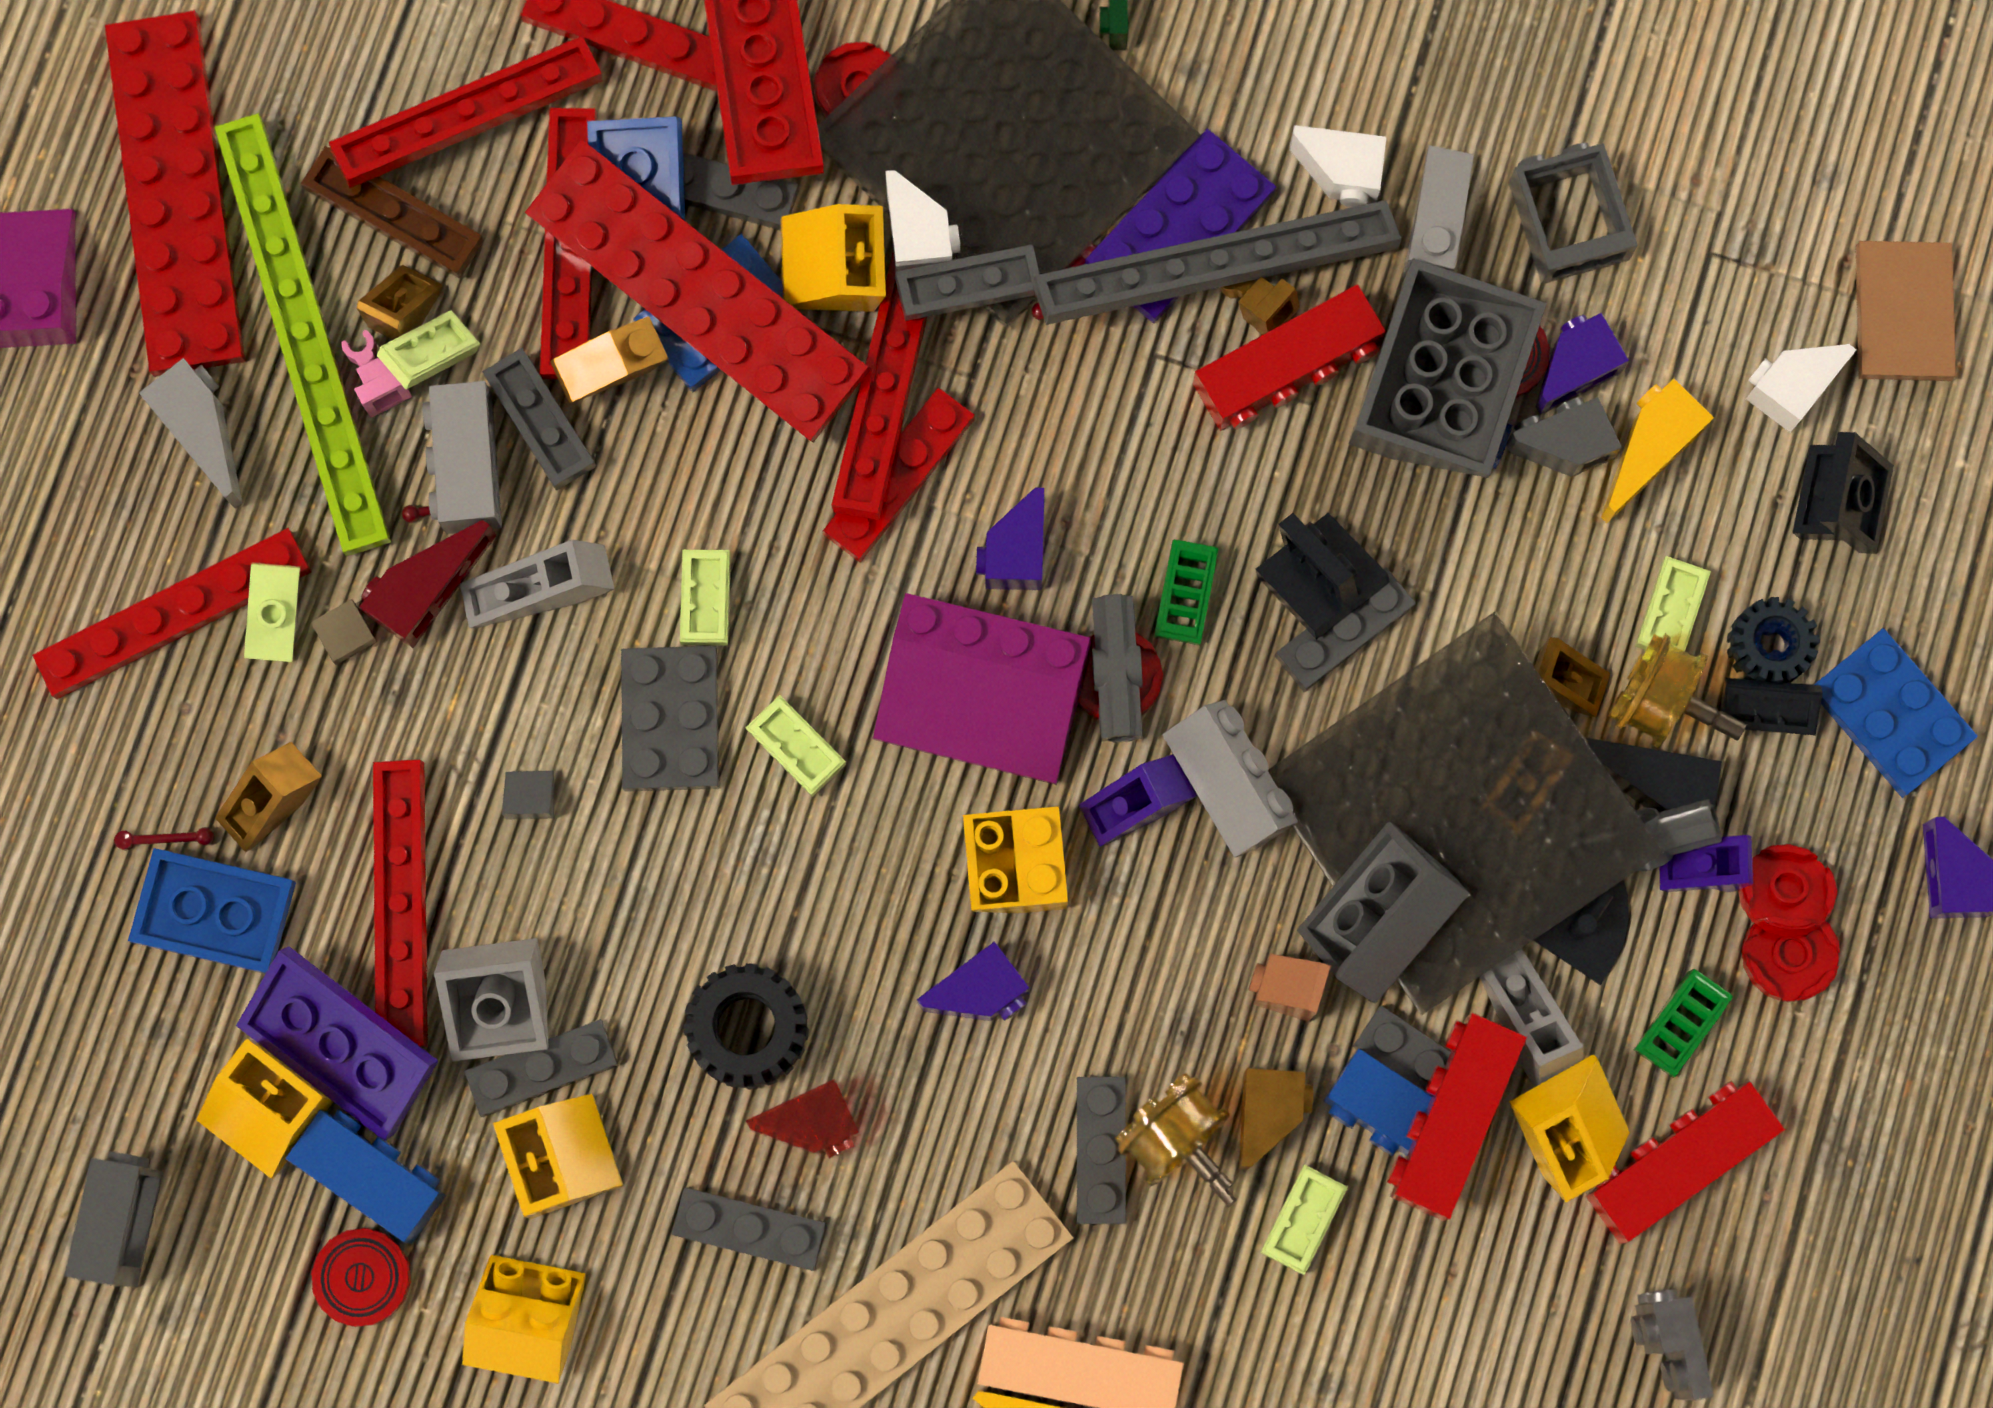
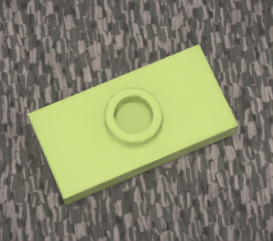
(428, 349)
(705, 597)
(1674, 603)
(271, 612)
(796, 745)
(1303, 1219)

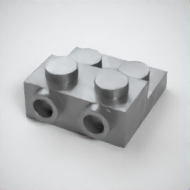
(1671, 1328)

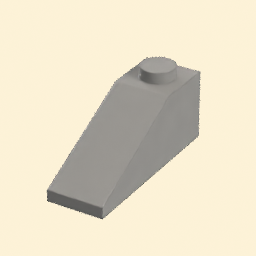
(1440, 208)
(197, 421)
(538, 583)
(1530, 1010)

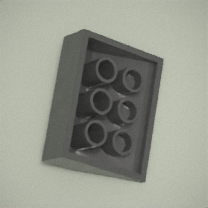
(1447, 371)

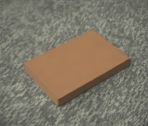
(1905, 311)

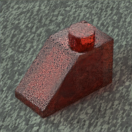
(810, 1122)

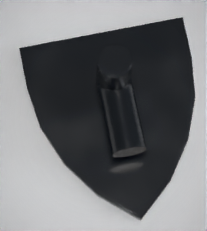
(1592, 935)

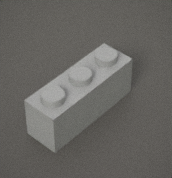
(462, 456)
(1230, 777)

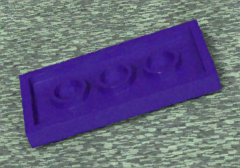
(1198, 198)
(336, 1043)

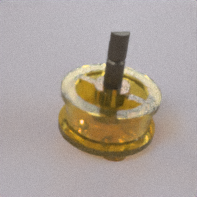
(1663, 690)
(1174, 1133)

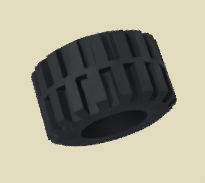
(721, 992)

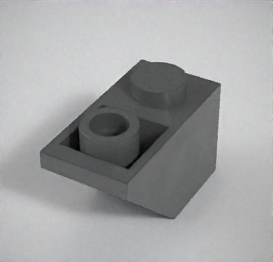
(1568, 441)

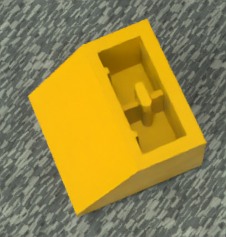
(834, 258)
(1015, 861)
(260, 1107)
(1573, 1127)
(557, 1155)
(523, 1319)

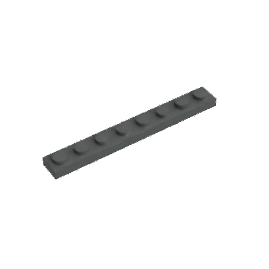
(1216, 262)

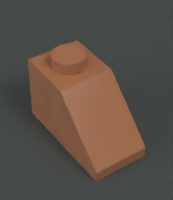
(1289, 985)

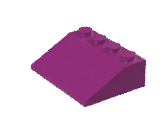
(37, 278)
(981, 688)

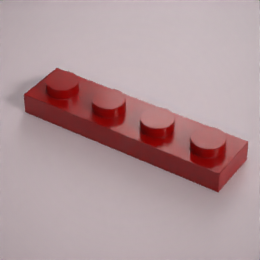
(917, 455)

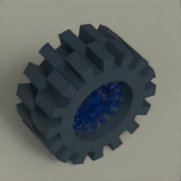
(1772, 618)

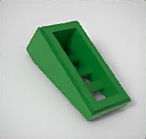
(1192, 552)
(1697, 1033)

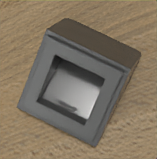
(528, 795)

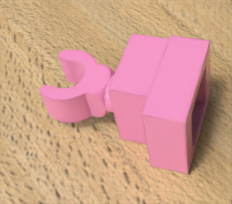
(379, 387)

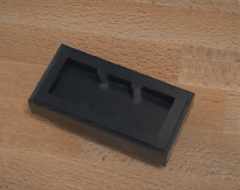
(1772, 705)

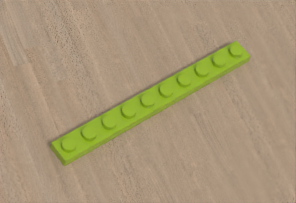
(302, 335)

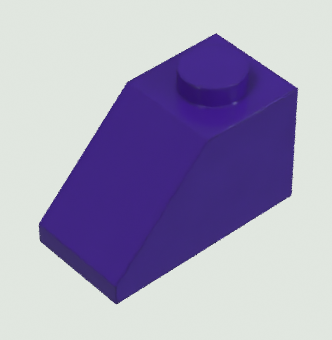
(1580, 360)
(1015, 547)
(1137, 799)
(1956, 873)
(979, 989)

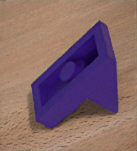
(1717, 866)

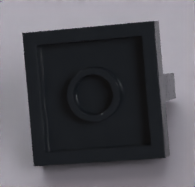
(1844, 493)
(1320, 573)

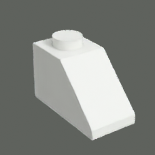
(1341, 162)
(918, 226)
(1796, 381)

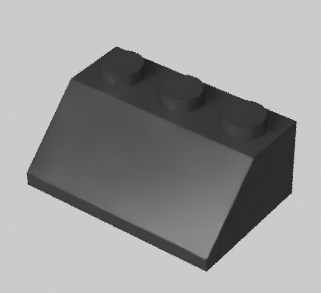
(1382, 912)

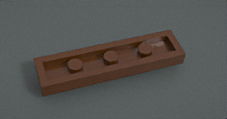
(395, 215)

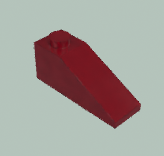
(419, 587)

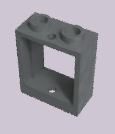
(1583, 256)
(114, 1220)

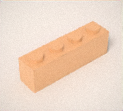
(1078, 1371)

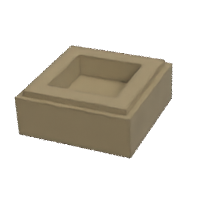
(343, 632)

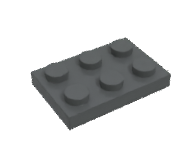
(669, 718)

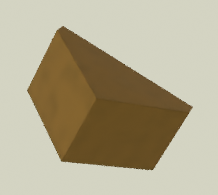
(399, 302)
(1572, 677)

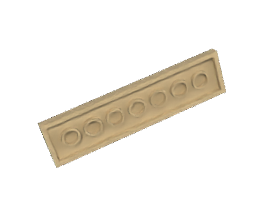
(908, 1302)

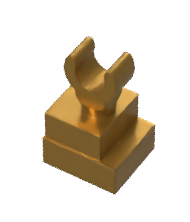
(1263, 303)

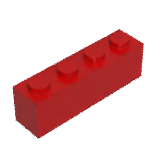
(1289, 358)
(1457, 1116)
(1684, 1161)

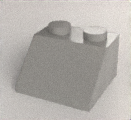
(493, 999)

